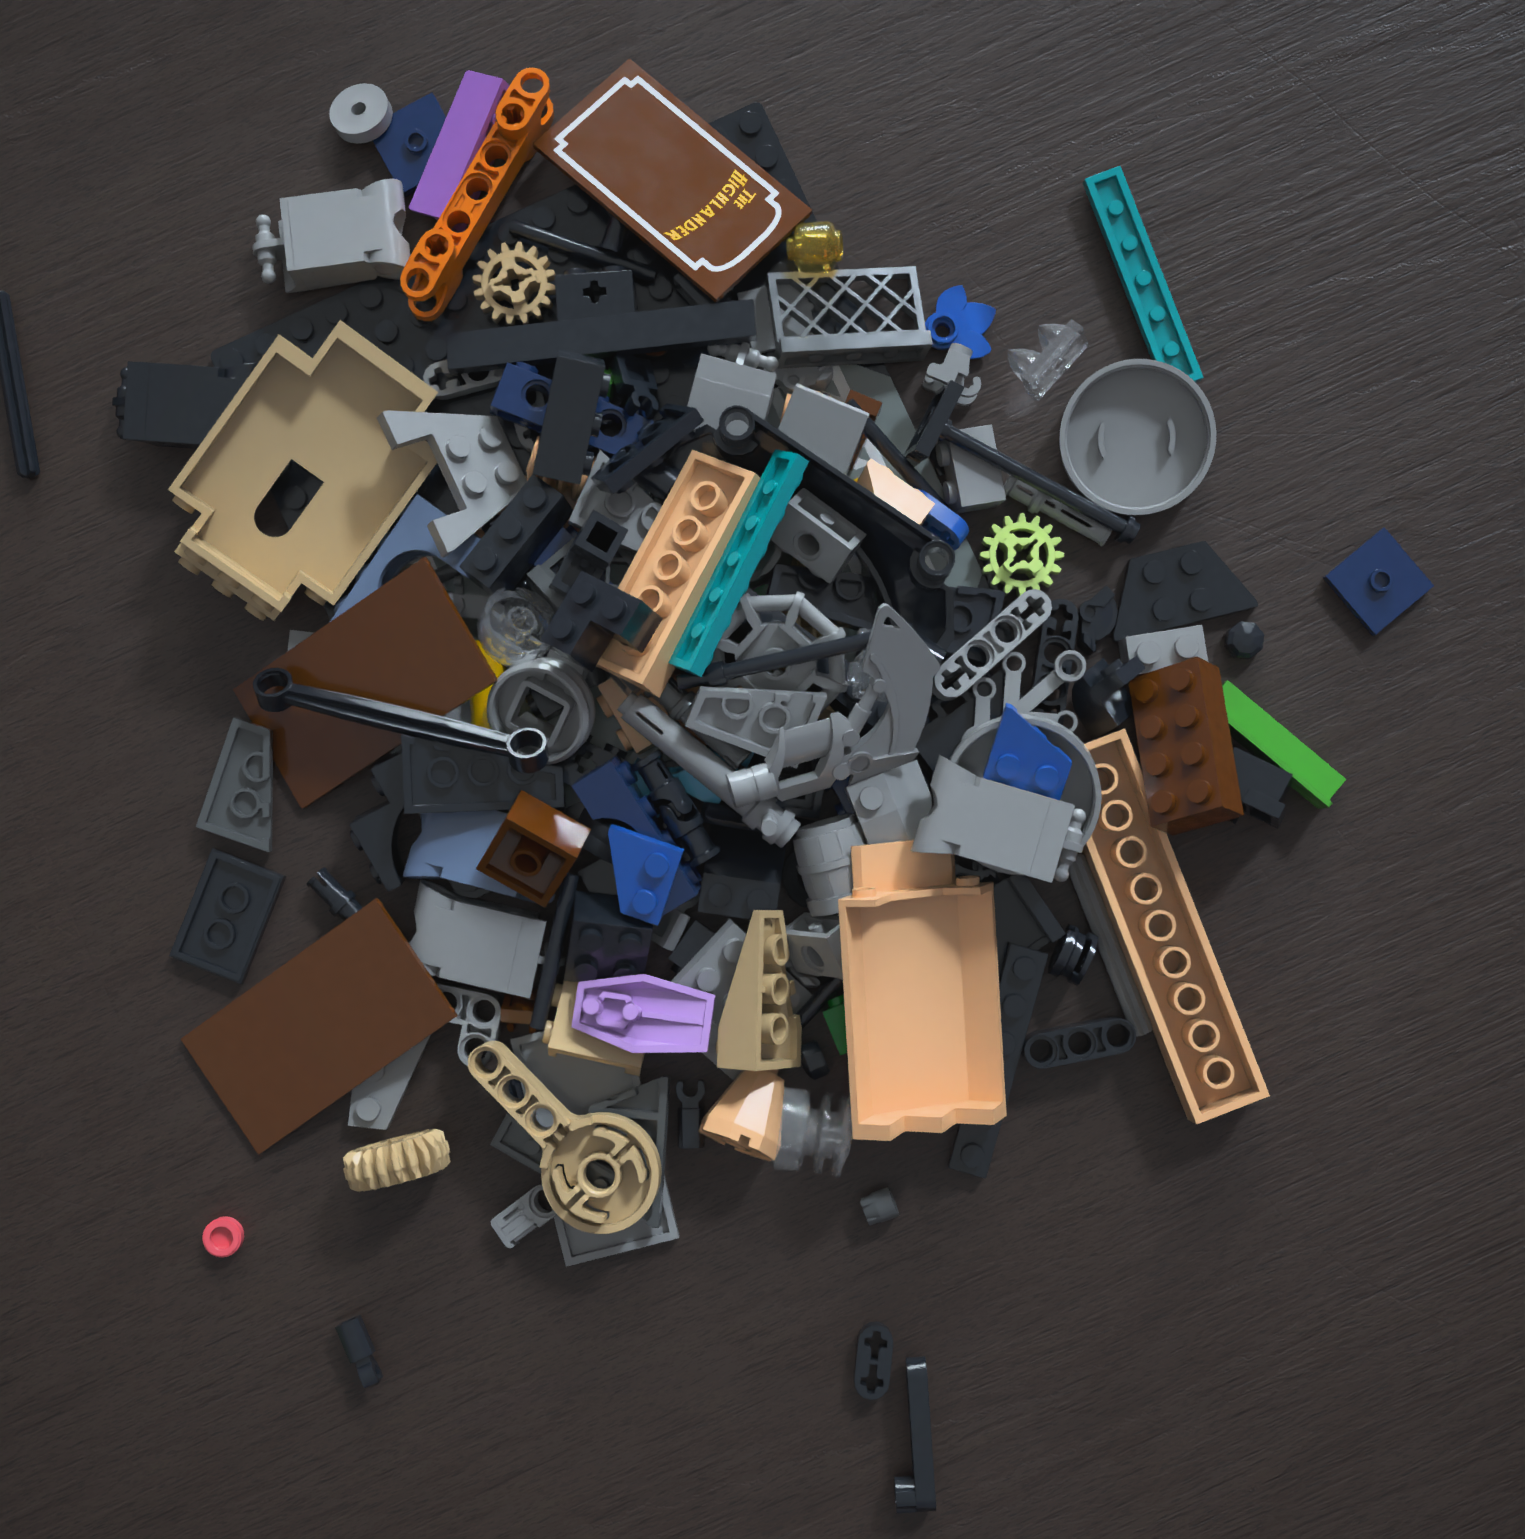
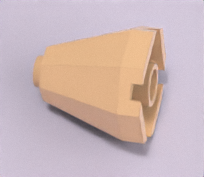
(748, 1114)

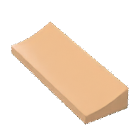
(679, 561)

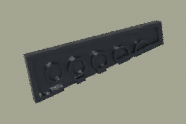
(854, 600)

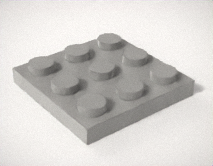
(713, 973)

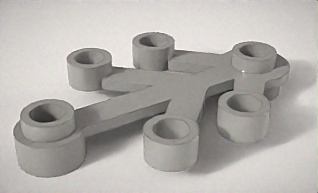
(1034, 696)

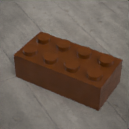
(1185, 747)

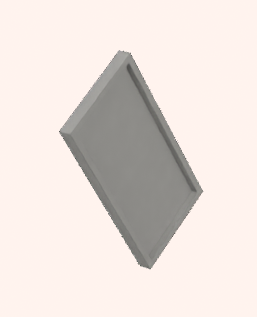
(577, 1086)

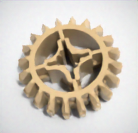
(396, 1160)

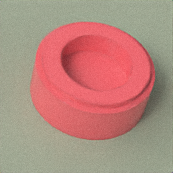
(223, 1236)

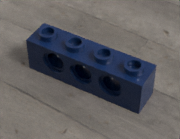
(512, 406)

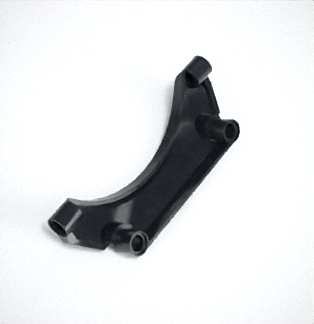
(893, 544)

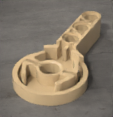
(575, 1144)

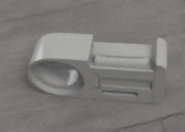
(521, 1218)

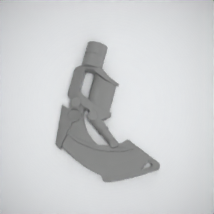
(898, 667)

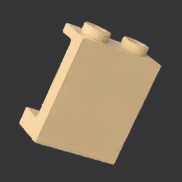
(572, 1042)

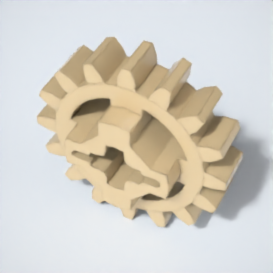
(500, 287)

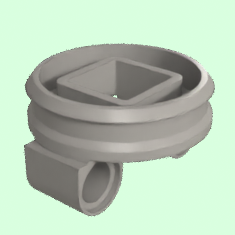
(557, 680)

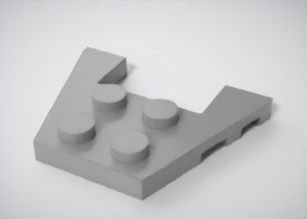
(473, 461)

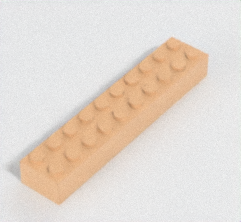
(1167, 944)

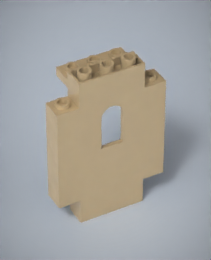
(327, 422)

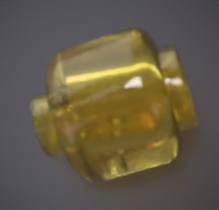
(815, 247)

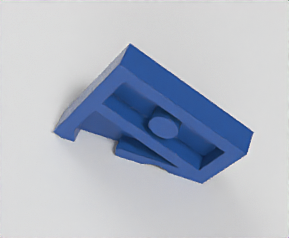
(1026, 758)

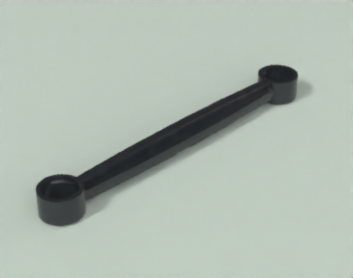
(401, 720)

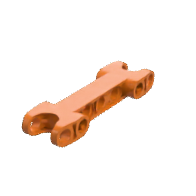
(440, 251)

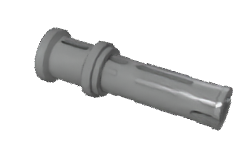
(1036, 503)

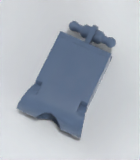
(453, 847)

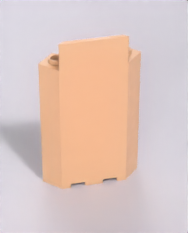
(920, 994)

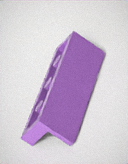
(458, 143)

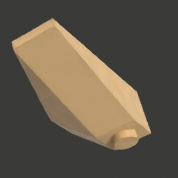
(758, 1016)

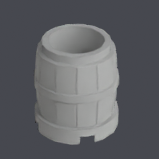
(826, 862)

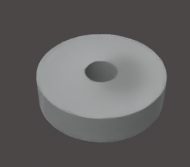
(371, 123)

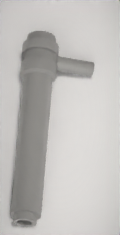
(704, 765)

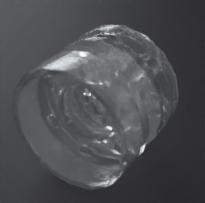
(813, 1132)

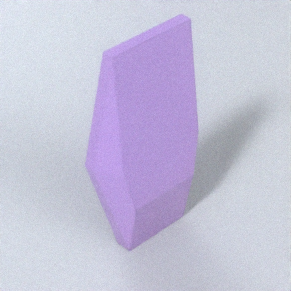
(644, 1014)

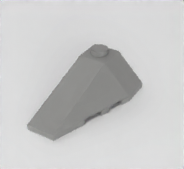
(891, 803)

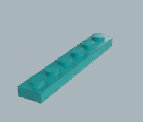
(1140, 271)
(738, 562)

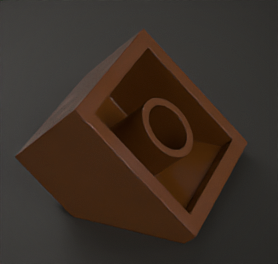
(533, 849)

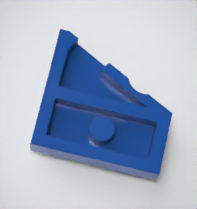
(643, 872)

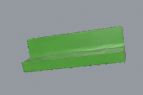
(1279, 747)

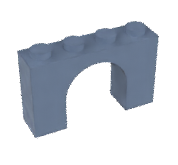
(403, 544)

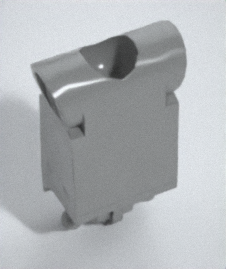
(336, 237)
(733, 382)
(999, 825)
(478, 940)

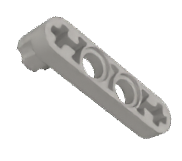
(991, 645)

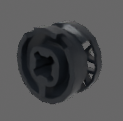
(1073, 955)

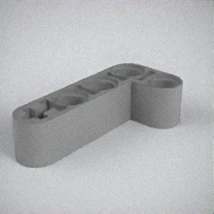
(471, 1023)

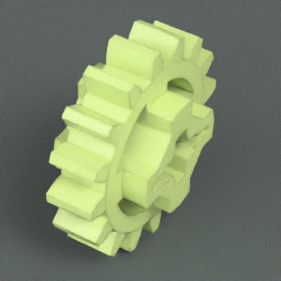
(1008, 542)

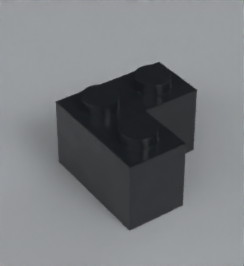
(595, 615)

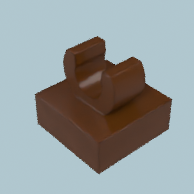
(518, 1010)

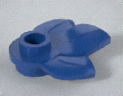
(963, 320)

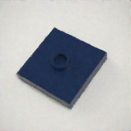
(410, 140)
(1378, 581)

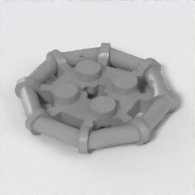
(782, 636)

